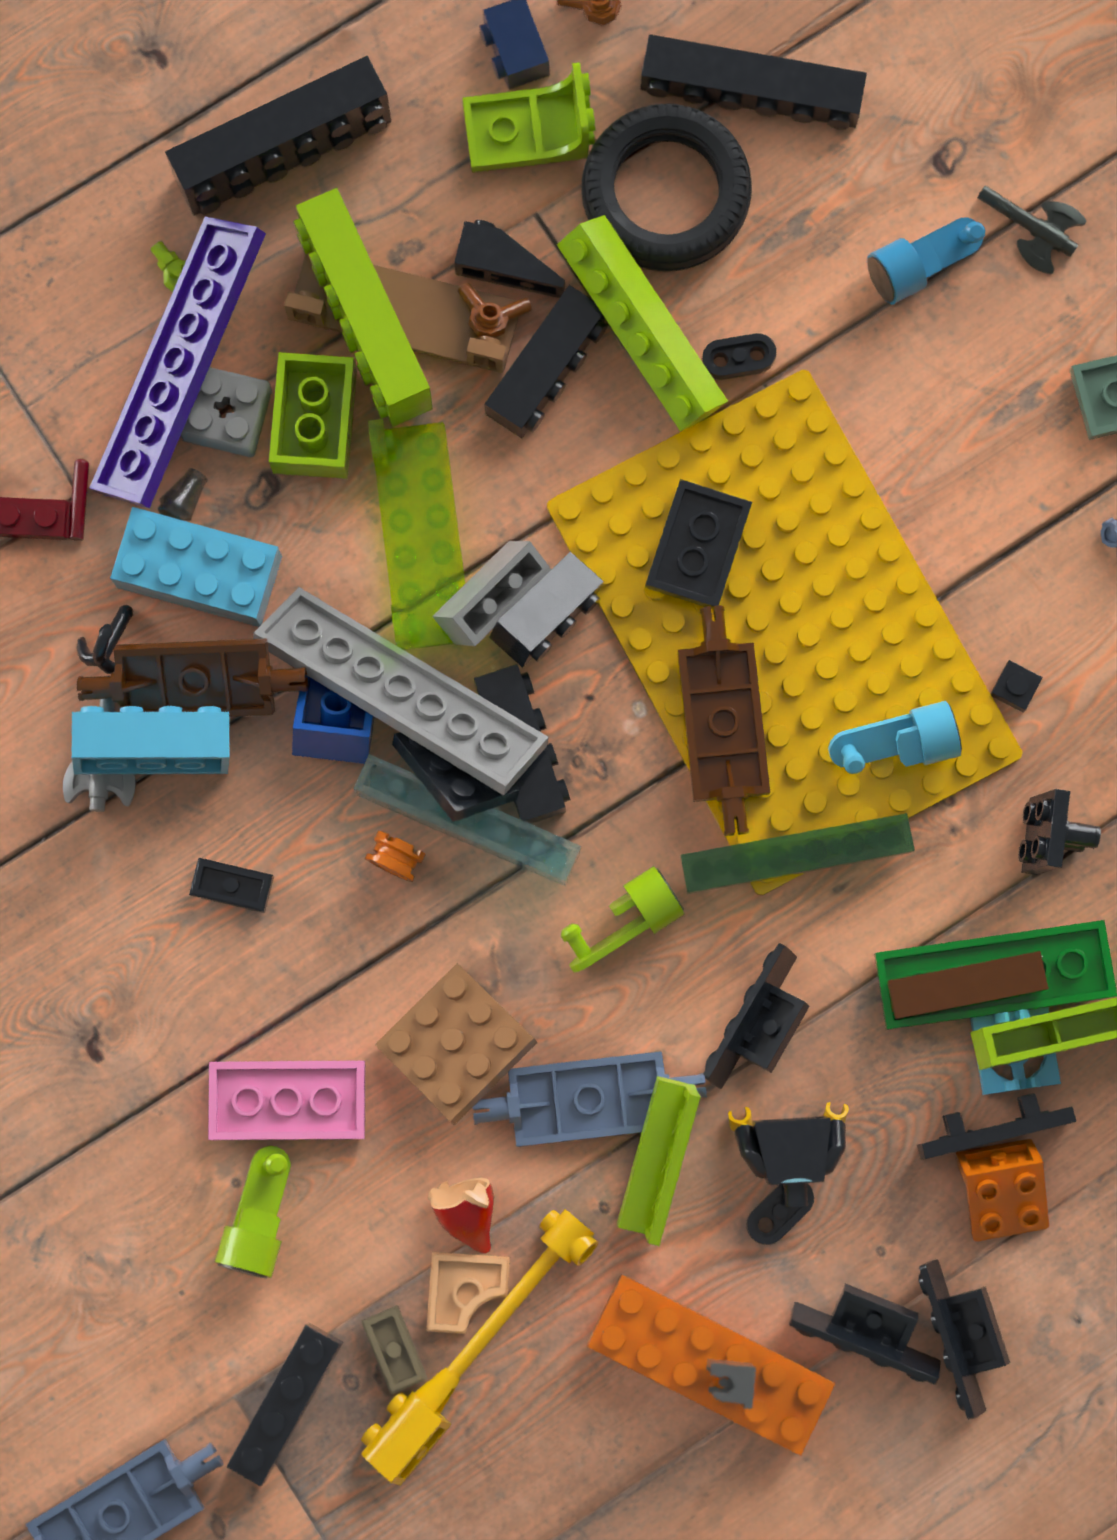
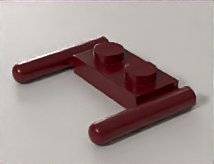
(48, 517)

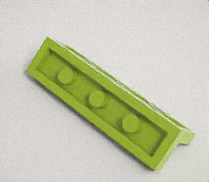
(659, 1158)

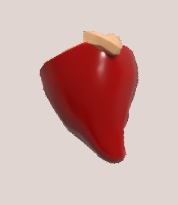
(465, 1211)

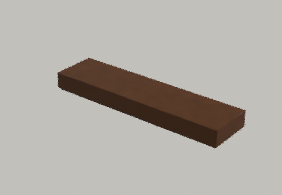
(967, 985)

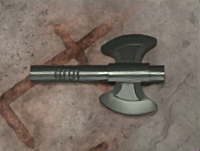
(1047, 233)

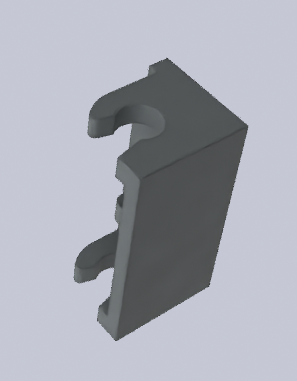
(738, 1387)

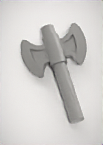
(99, 784)

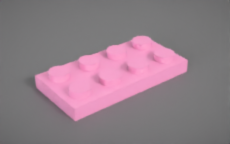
(286, 1100)

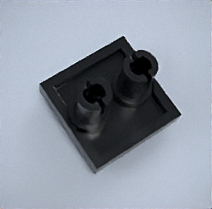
(1051, 833)

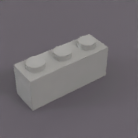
(491, 593)

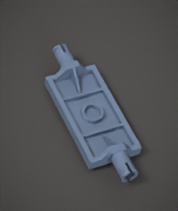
(580, 1098)
(131, 1501)

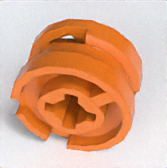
(395, 856)

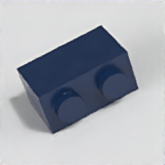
(515, 43)

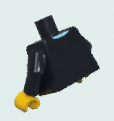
(792, 1149)

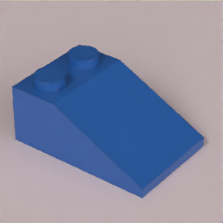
(330, 726)

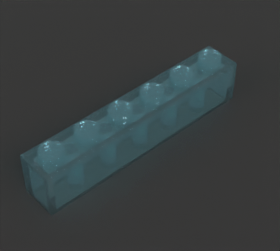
(489, 830)

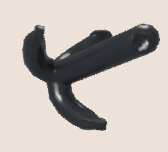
(106, 642)

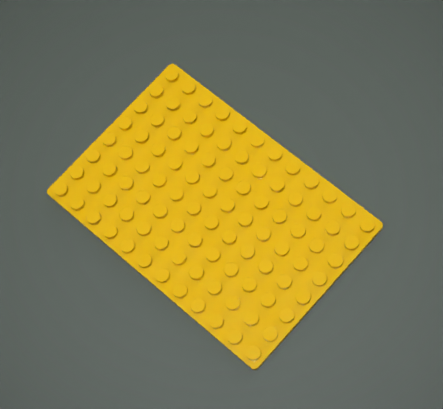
(818, 587)

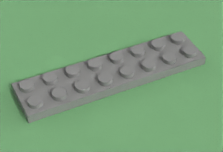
(402, 691)

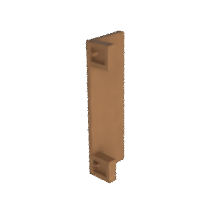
(427, 309)

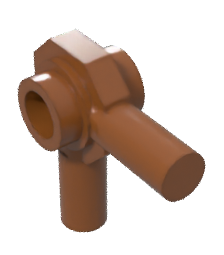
(596, 11)
(487, 317)

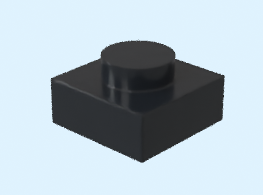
(1016, 686)

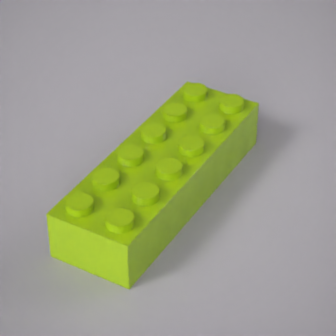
(365, 309)

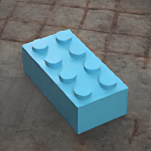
(196, 567)
(150, 741)

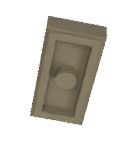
(394, 1349)

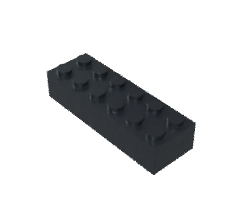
(280, 136)

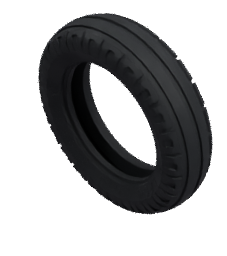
(689, 128)

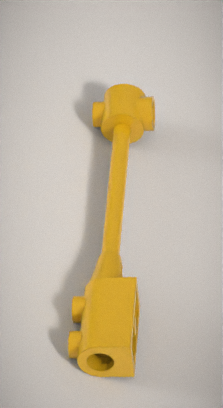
(417, 1418)

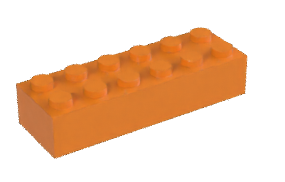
(672, 1349)

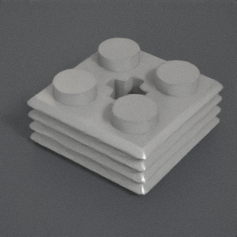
(238, 430)

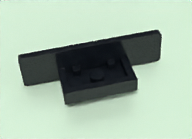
(762, 1024)
(871, 1329)
(968, 1335)

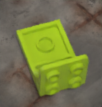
(531, 125)

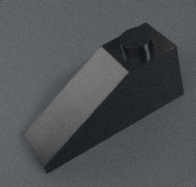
(497, 258)

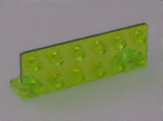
(417, 528)

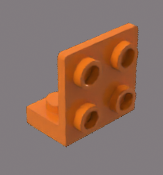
(1004, 1189)

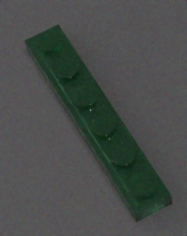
(797, 853)

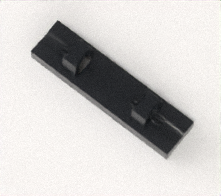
(1032, 1121)

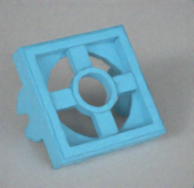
(992, 1082)

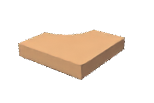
(461, 1285)

